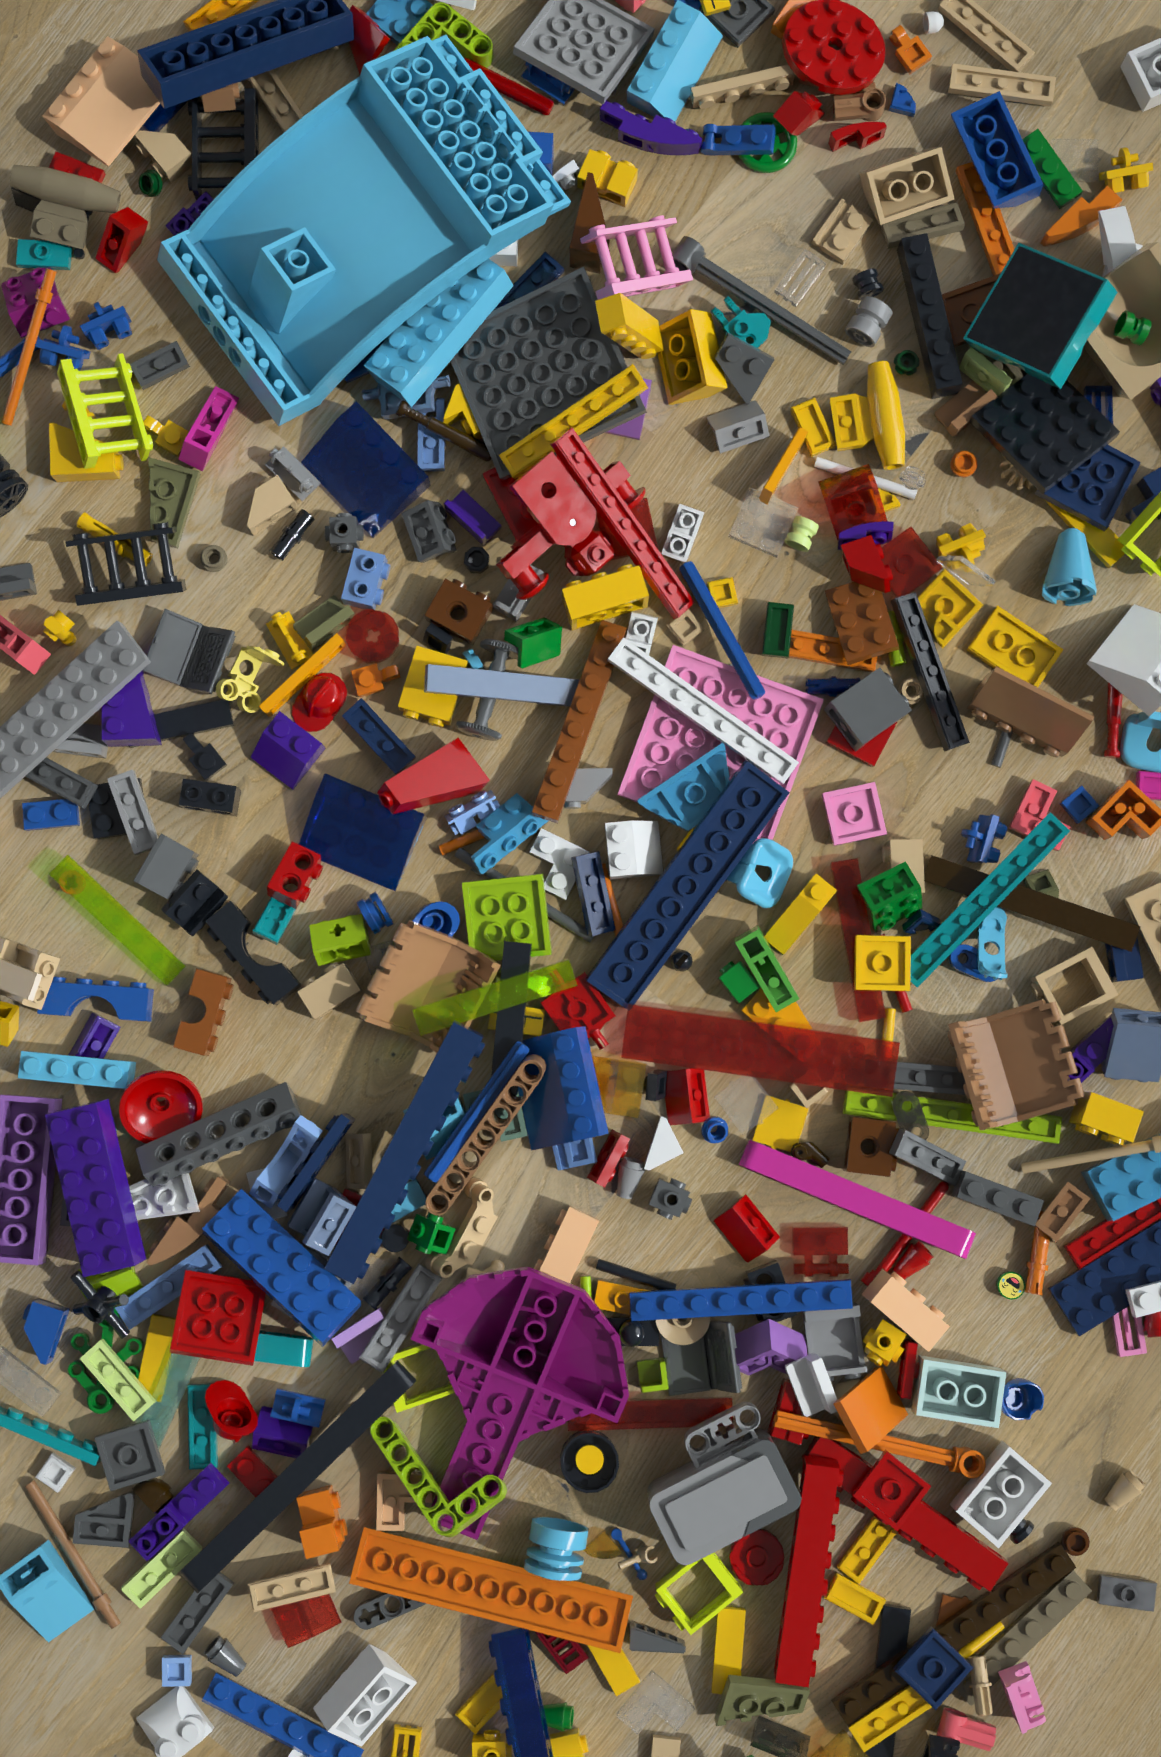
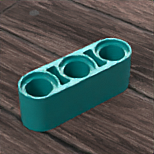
(284, 1349)

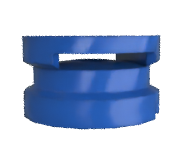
(373, 915)

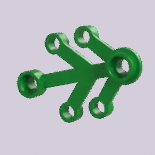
(87, 1383)

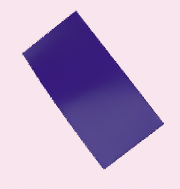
(186, 217)
(880, 531)

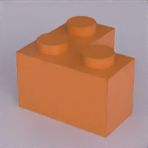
(1129, 807)
(322, 1527)

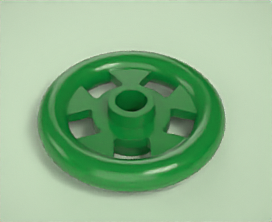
(787, 149)

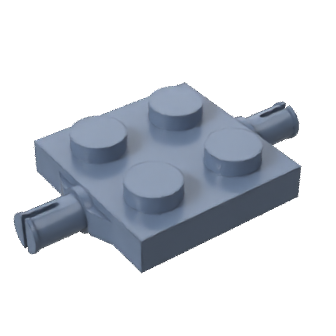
(390, 402)

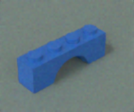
(130, 1002)

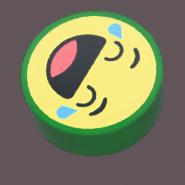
(1010, 1285)

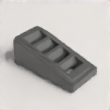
(651, 1640)

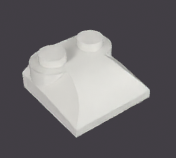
(175, 1723)

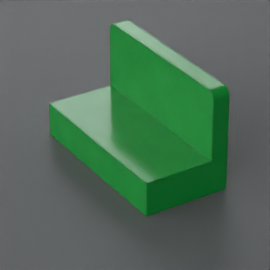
(535, 641)

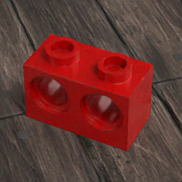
(289, 873)

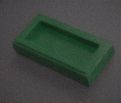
(777, 630)

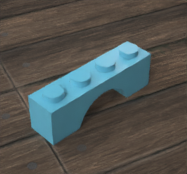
(76, 1069)

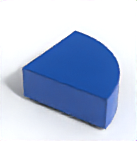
(902, 101)

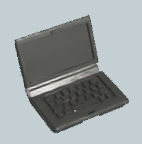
(188, 652)
(705, 1363)

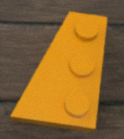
(761, 1010)

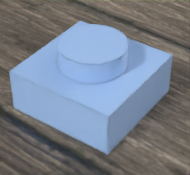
(176, 1670)

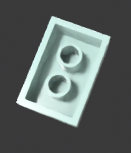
(958, 1391)

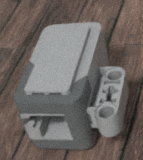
(726, 1489)

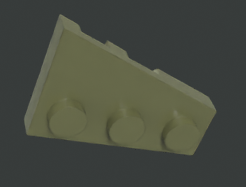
(171, 496)
(758, 1696)

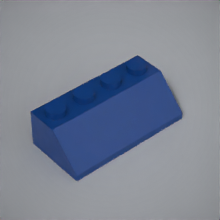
(998, 152)

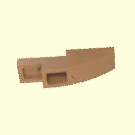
(184, 1231)

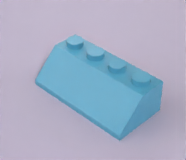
(674, 63)

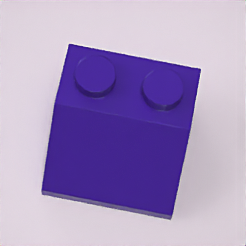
(287, 750)

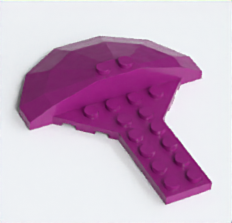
(522, 1361)

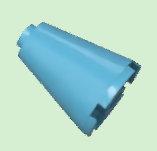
(1070, 571)

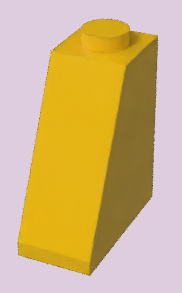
(67, 463)

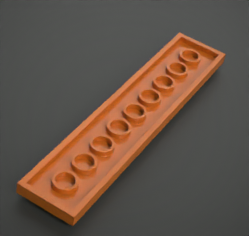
(491, 1590)

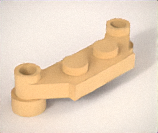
(471, 1233)

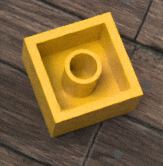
(1107, 1117)

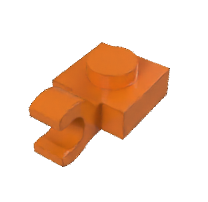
(910, 52)
(371, 679)

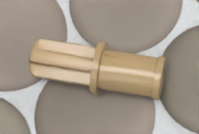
(980, 1685)

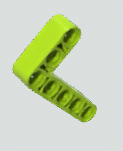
(452, 27)
(429, 1485)

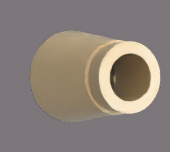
(1124, 1490)

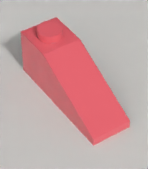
(21, 647)

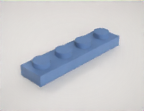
(166, 1287)

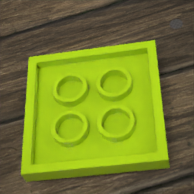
(507, 911)

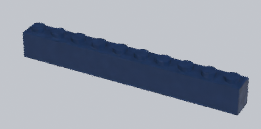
(404, 1152)

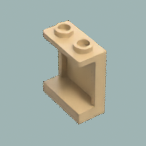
(33, 960)

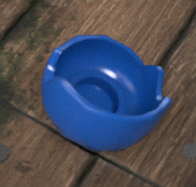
(1021, 1399)

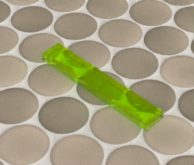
(117, 920)
(495, 997)

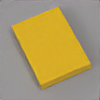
(1014, 647)

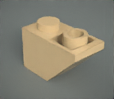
(166, 151)

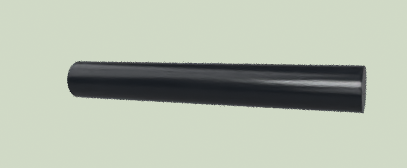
(635, 1276)

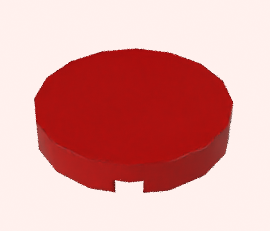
(757, 1558)

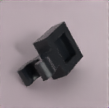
(206, 758)

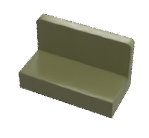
(323, 622)

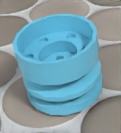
(555, 1555)

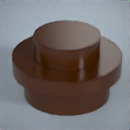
(1075, 1541)

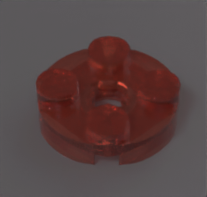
(376, 621)

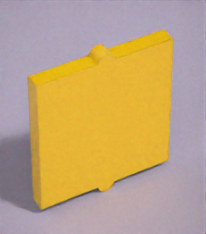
(783, 1126)

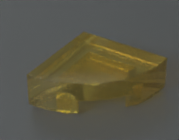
(603, 1547)

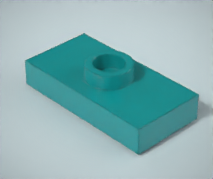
(43, 254)
(274, 920)

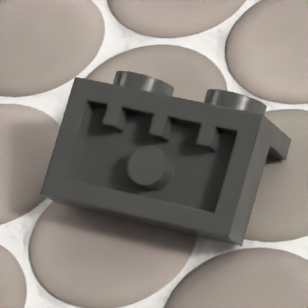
(429, 530)

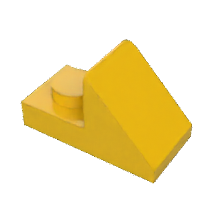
(459, 409)

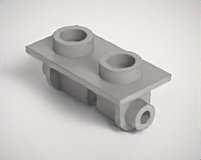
(292, 473)

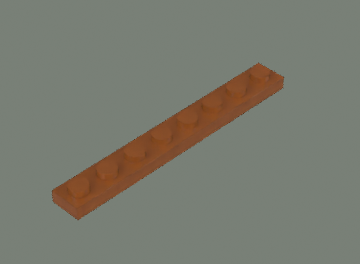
(578, 723)

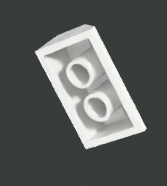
(1001, 1494)
(364, 1696)

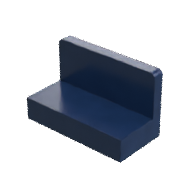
(1124, 964)

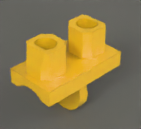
(1138, 173)
(968, 544)

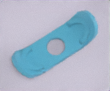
(992, 930)

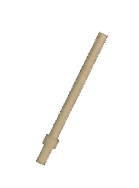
(1094, 1155)

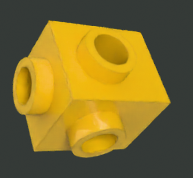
(891, 1337)
(491, 1744)

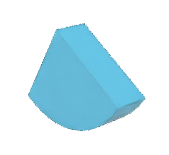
(473, 660)

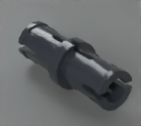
(292, 535)
(387, 1283)

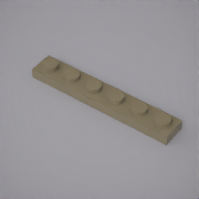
(1029, 1629)

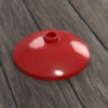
(151, 1119)

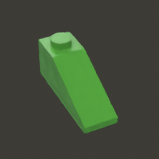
(766, 968)

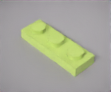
(118, 1379)
(161, 1568)

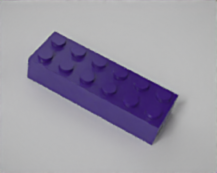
(95, 1188)

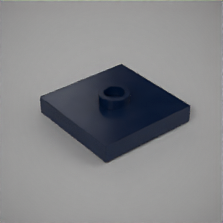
(933, 1668)

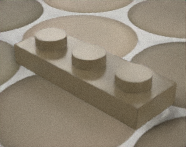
(934, 222)

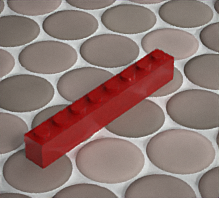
(925, 1524)
(807, 1570)

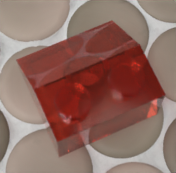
(852, 499)

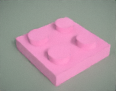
(854, 814)

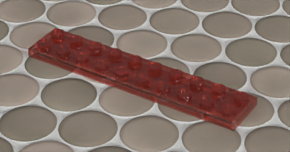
(760, 1050)

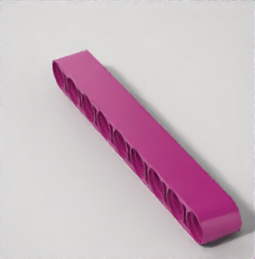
(857, 1199)

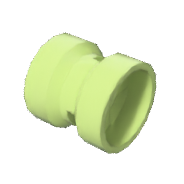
(802, 532)

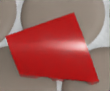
(368, 38)

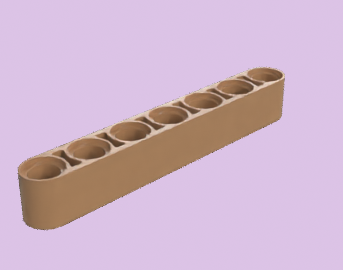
(482, 1147)

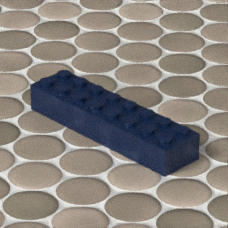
(242, 47)

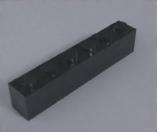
(929, 316)

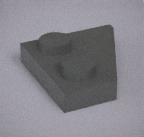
(743, 365)
(106, 1523)

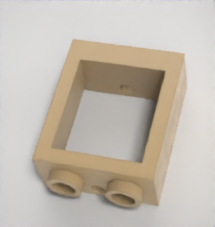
(1096, 973)

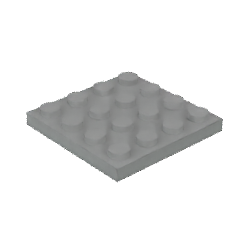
(584, 44)

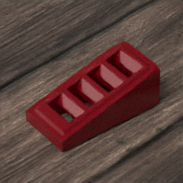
(547, 1641)

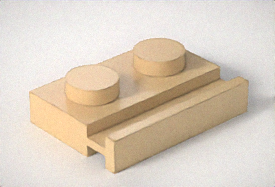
(842, 231)

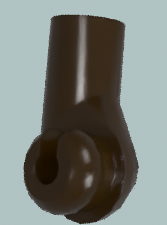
(809, 1151)

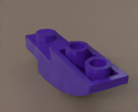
(657, 137)
(1092, 1049)
(179, 1512)

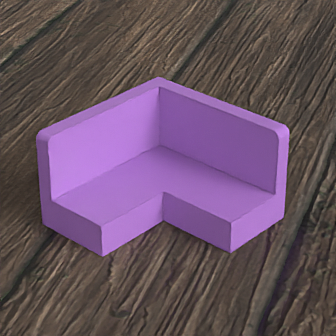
(768, 1346)

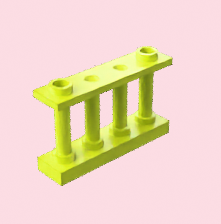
(84, 426)

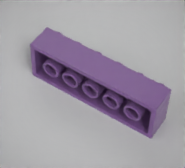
(25, 1178)

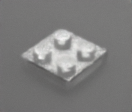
(763, 524)

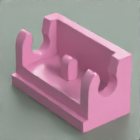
(1022, 1696)

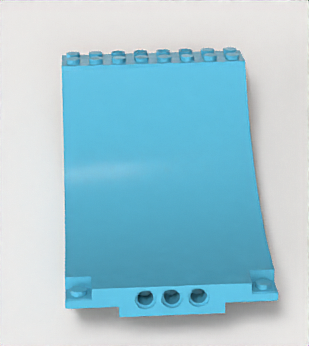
(359, 221)

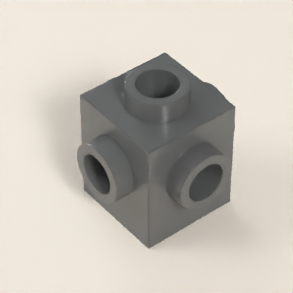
(348, 541)
(663, 1190)

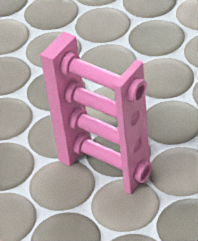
(633, 283)

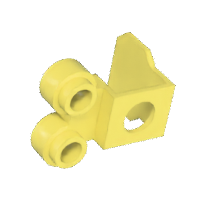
(243, 686)

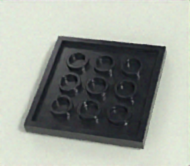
(1044, 429)

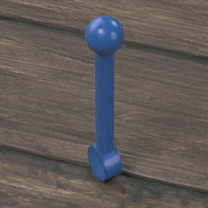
(617, 1535)

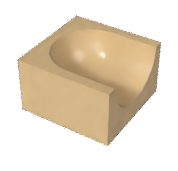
(1123, 363)

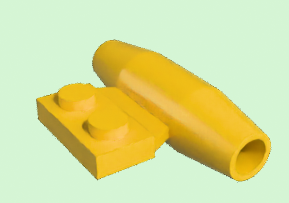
(873, 417)

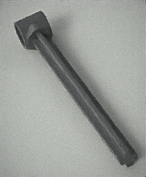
(691, 256)

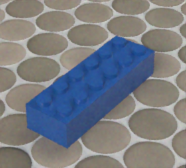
(281, 1267)

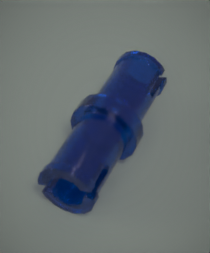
(829, 686)

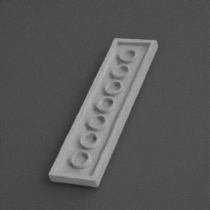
(67, 702)

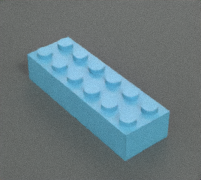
(436, 332)

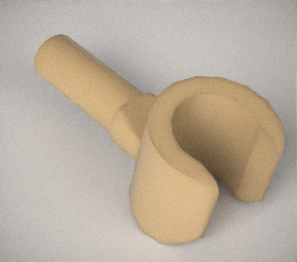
(641, 1556)

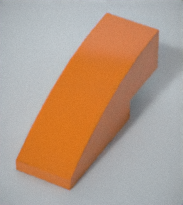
(1081, 217)

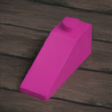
(208, 428)

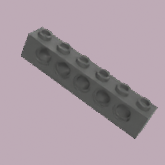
(206, 1134)

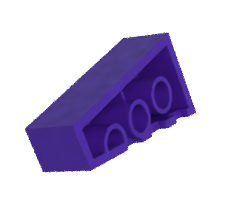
(130, 717)

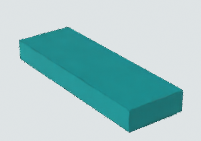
(201, 1433)

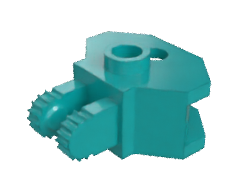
(744, 324)

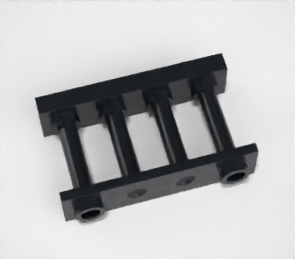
(248, 132)
(117, 589)

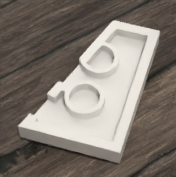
(164, 1200)

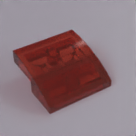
(305, 1619)

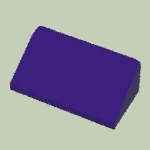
(95, 1037)

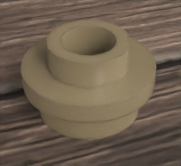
(208, 552)

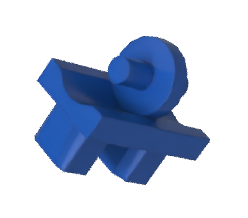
(104, 321)
(50, 349)
(981, 838)
(298, 1407)

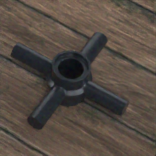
(100, 1304)

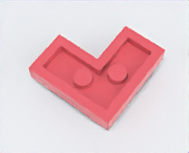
(1034, 809)

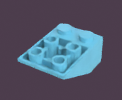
(45, 1591)

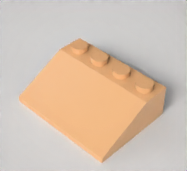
(103, 103)

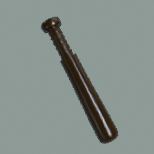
(445, 431)

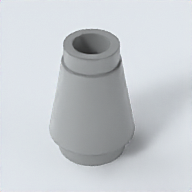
(629, 1176)

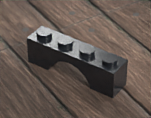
(231, 928)

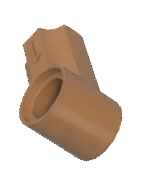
(855, 105)

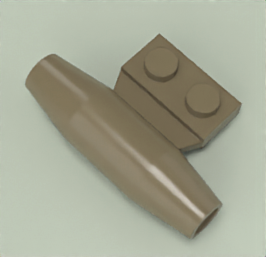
(63, 202)

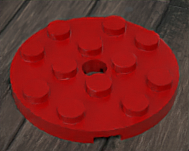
(833, 70)

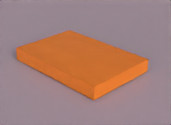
(870, 1409)

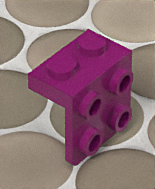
(21, 301)

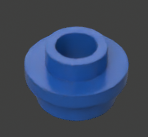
(717, 1136)

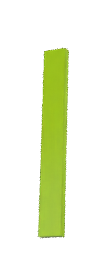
(952, 1116)

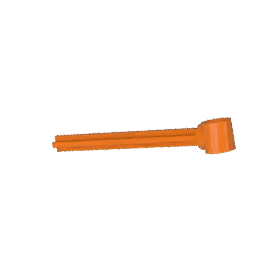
(952, 1458)

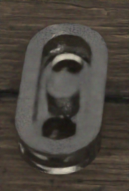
(910, 1118)

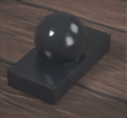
(635, 1332)

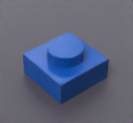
(1079, 804)

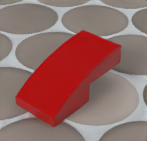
(863, 133)

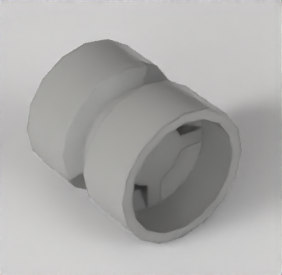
(870, 318)

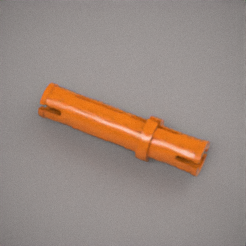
(1037, 1263)

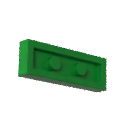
(1052, 171)

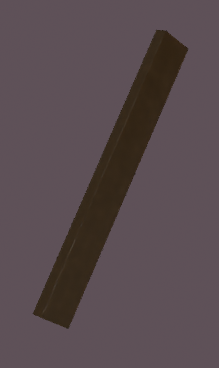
(1038, 905)

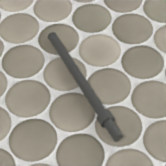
(552, 912)

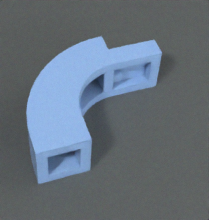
(285, 1162)

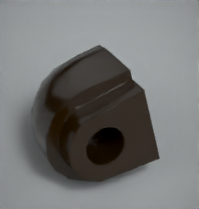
(154, 1493)

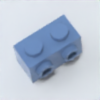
(365, 579)

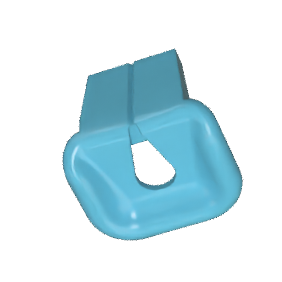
(1134, 739)
(750, 885)

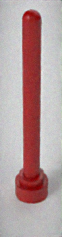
(904, 1239)

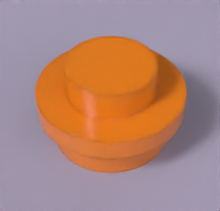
(963, 464)

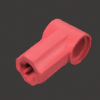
(969, 1731)

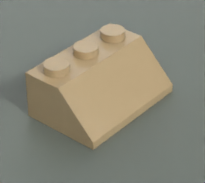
(907, 185)

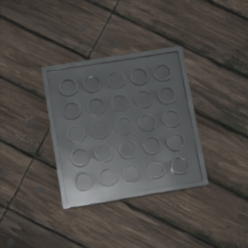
(537, 362)

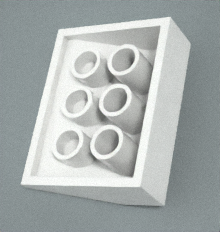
(1133, 658)

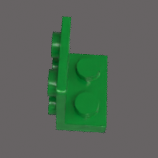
(891, 896)

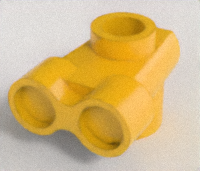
(58, 627)

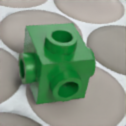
(431, 1234)

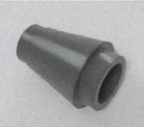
(223, 1654)

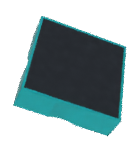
(1040, 314)

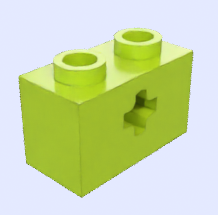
(340, 939)

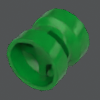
(1133, 328)

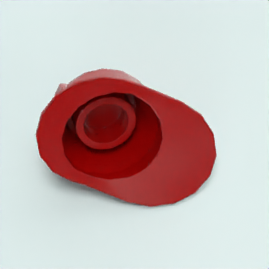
(319, 702)
(230, 1410)

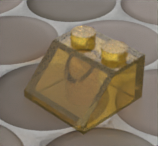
(620, 1085)

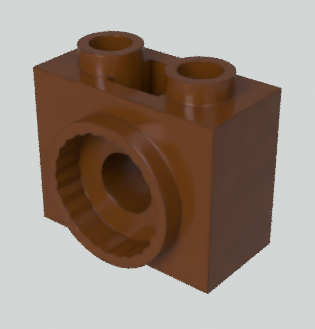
(455, 596)
(879, 1160)

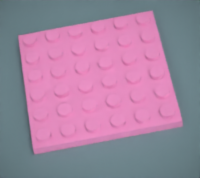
(674, 742)

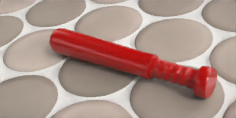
(1114, 708)

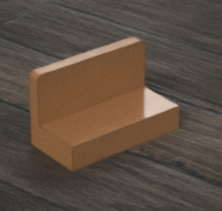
(958, 410)
(1062, 1212)

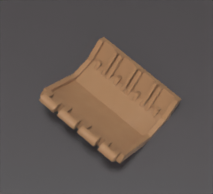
(419, 972)
(1015, 1064)

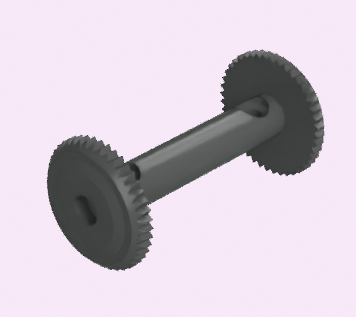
(485, 706)

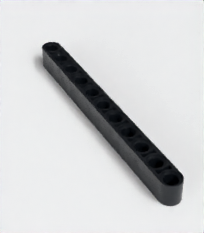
(297, 1476)

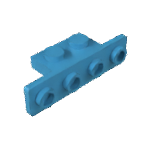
(505, 831)

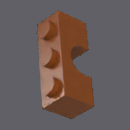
(200, 1036)

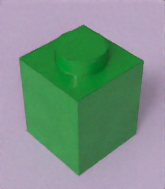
(737, 981)

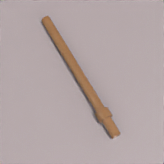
(101, 1601)

